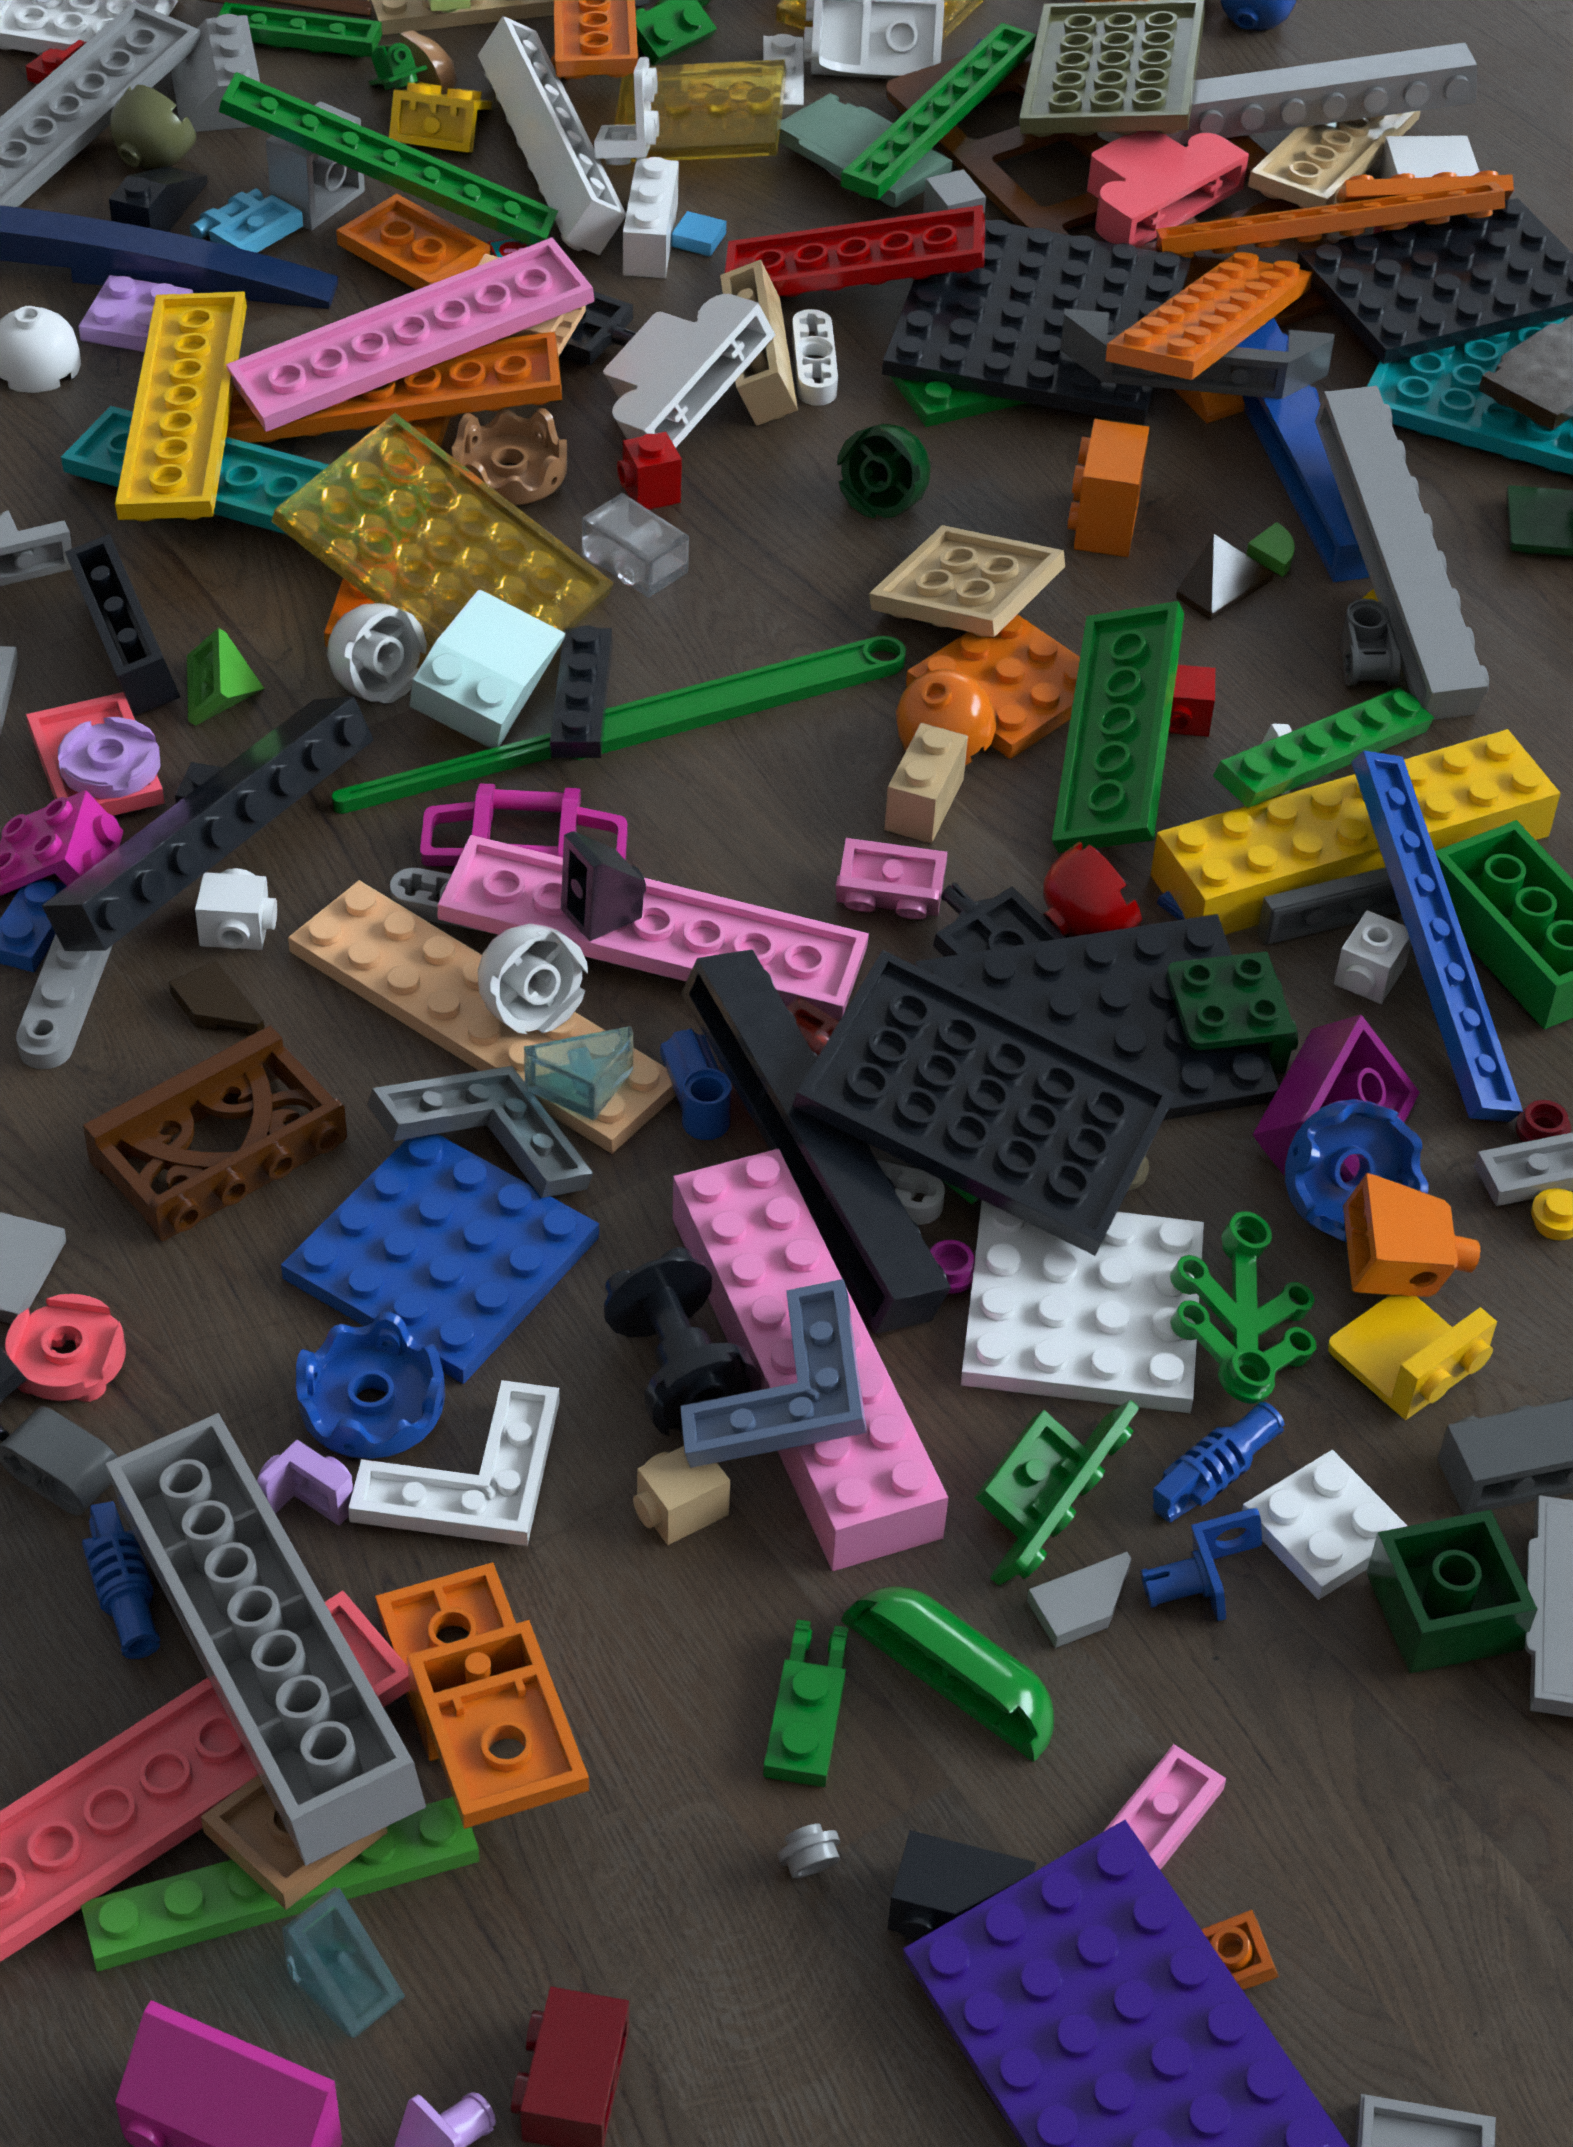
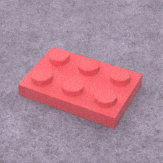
(51, 726)

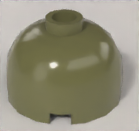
(149, 130)

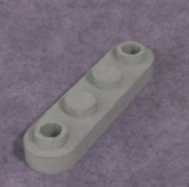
(59, 1005)

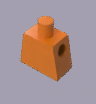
(1402, 1240)

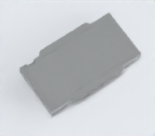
(1552, 1591)

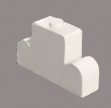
(683, 367)

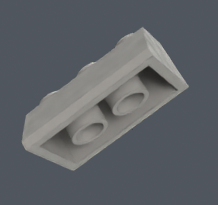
(209, 68)

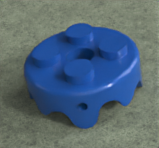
(1330, 1136)
(366, 1358)

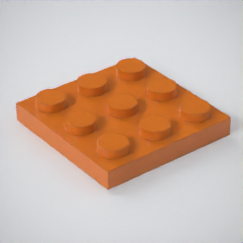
(1023, 675)

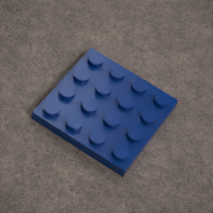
(443, 1248)

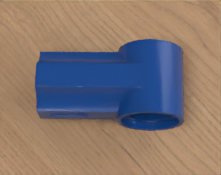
(698, 1084)

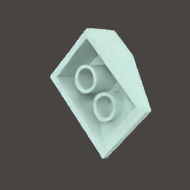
(484, 668)

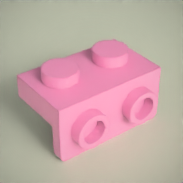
(891, 878)

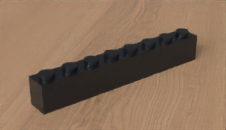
(207, 825)
(835, 1172)

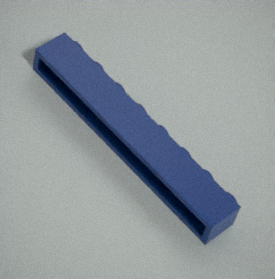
(1299, 458)

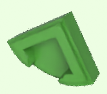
(1273, 549)

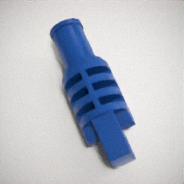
(1215, 1462)
(121, 1580)

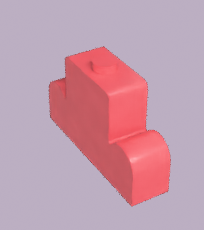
(1157, 183)

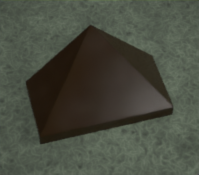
(1221, 579)

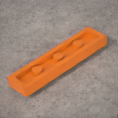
(1366, 187)

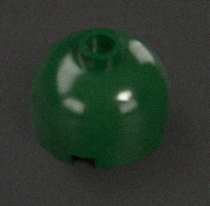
(883, 470)

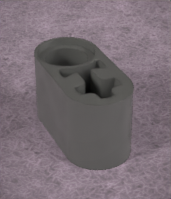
(58, 1460)

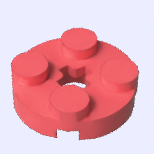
(74, 1374)

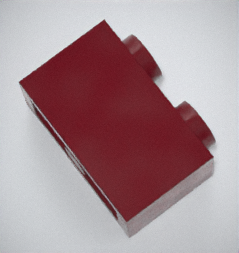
(573, 2069)

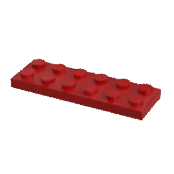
(867, 251)

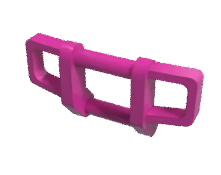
(489, 798)

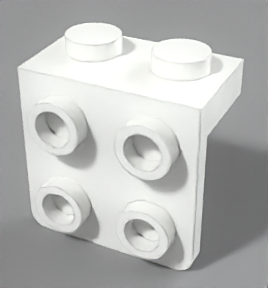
(625, 142)

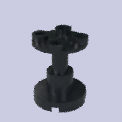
(692, 1369)

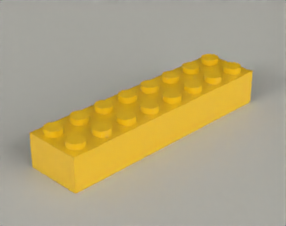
(1326, 832)

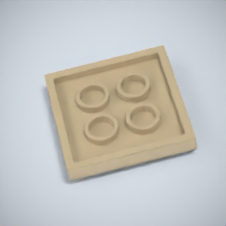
(967, 580)

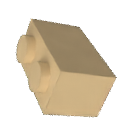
(926, 783)

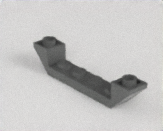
(1236, 373)

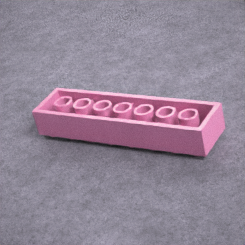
(758, 1240)

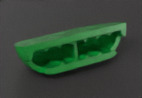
(957, 1664)

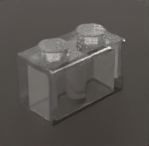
(635, 545)

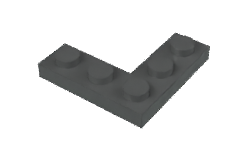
(490, 1099)

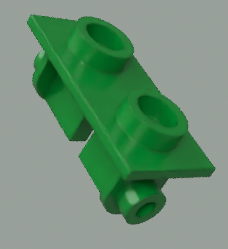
(394, 66)

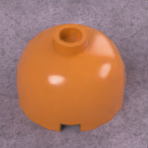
(948, 702)

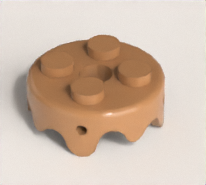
(517, 440)

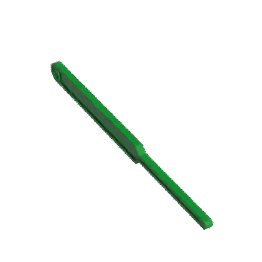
(656, 717)

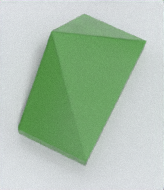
(217, 677)

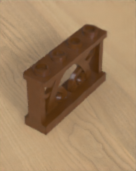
(215, 1179)

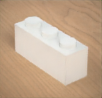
(650, 217)

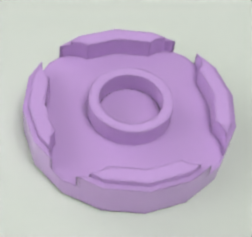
(109, 758)

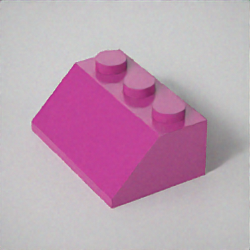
(214, 2090)

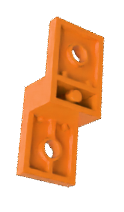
(480, 1693)

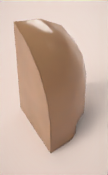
(429, 53)

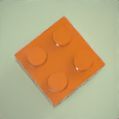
(1108, 487)

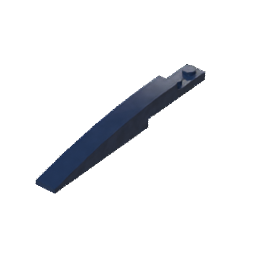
(107, 248)

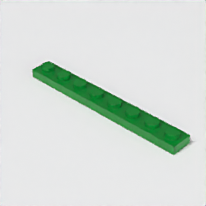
(937, 111)
(387, 160)

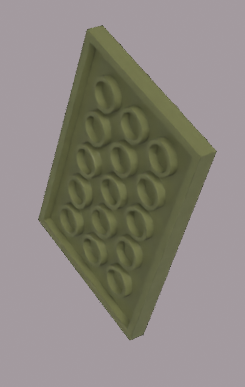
(1113, 67)

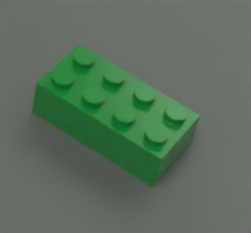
(1516, 916)

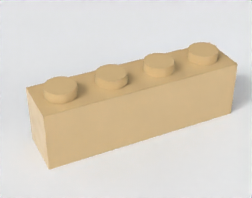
(768, 381)

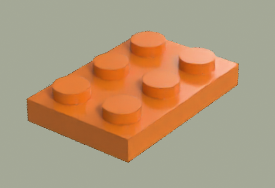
(411, 243)

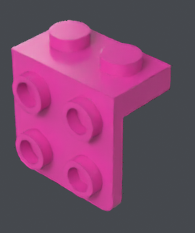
(58, 839)

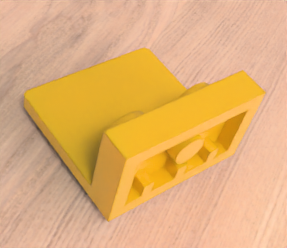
(436, 119)

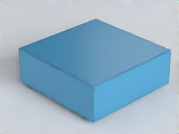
(698, 233)

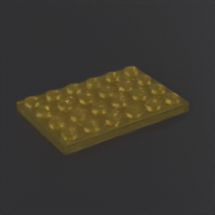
(431, 533)

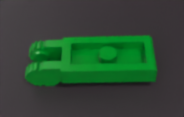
(806, 1711)

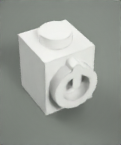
(234, 910)

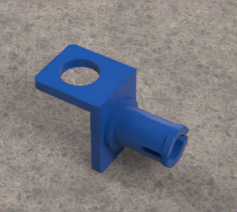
(1199, 1572)

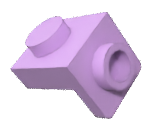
(311, 1478)

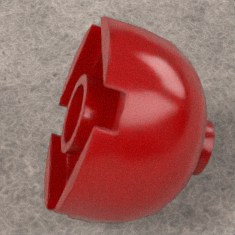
(1086, 894)

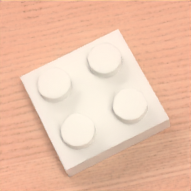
(1323, 1523)

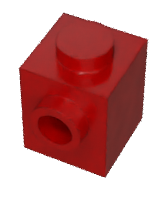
(651, 470)
(1193, 701)

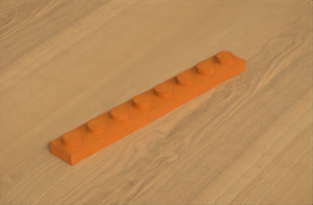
(1345, 218)

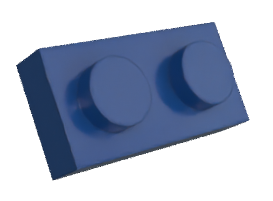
(25, 926)

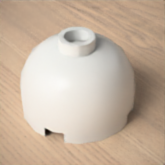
(37, 350)
(376, 651)
(532, 978)

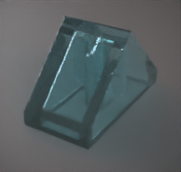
(580, 1070)
(339, 1964)

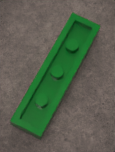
(309, 30)

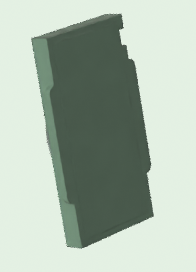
(839, 133)

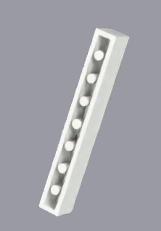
(551, 136)

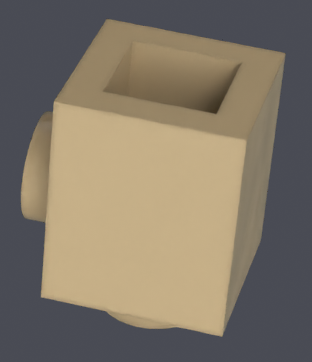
(680, 1497)

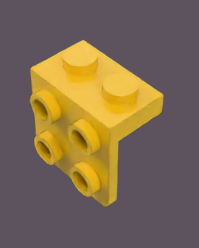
(1411, 1352)

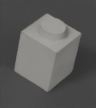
(951, 192)

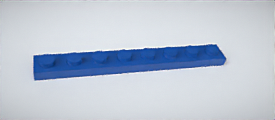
(1436, 938)

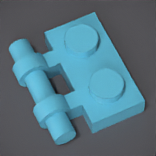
(248, 221)

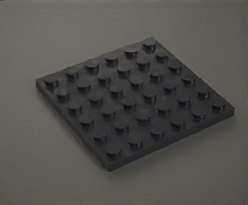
(1004, 322)

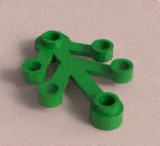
(1243, 1369)

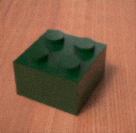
(1451, 1591)

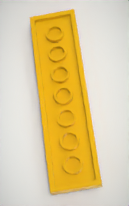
(181, 407)

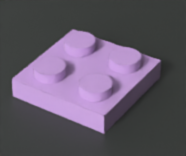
(123, 312)

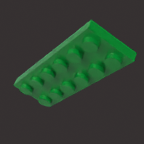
(1119, 727)

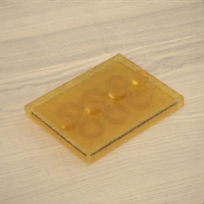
(713, 109)

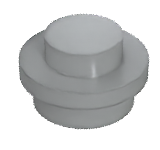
(809, 1850)

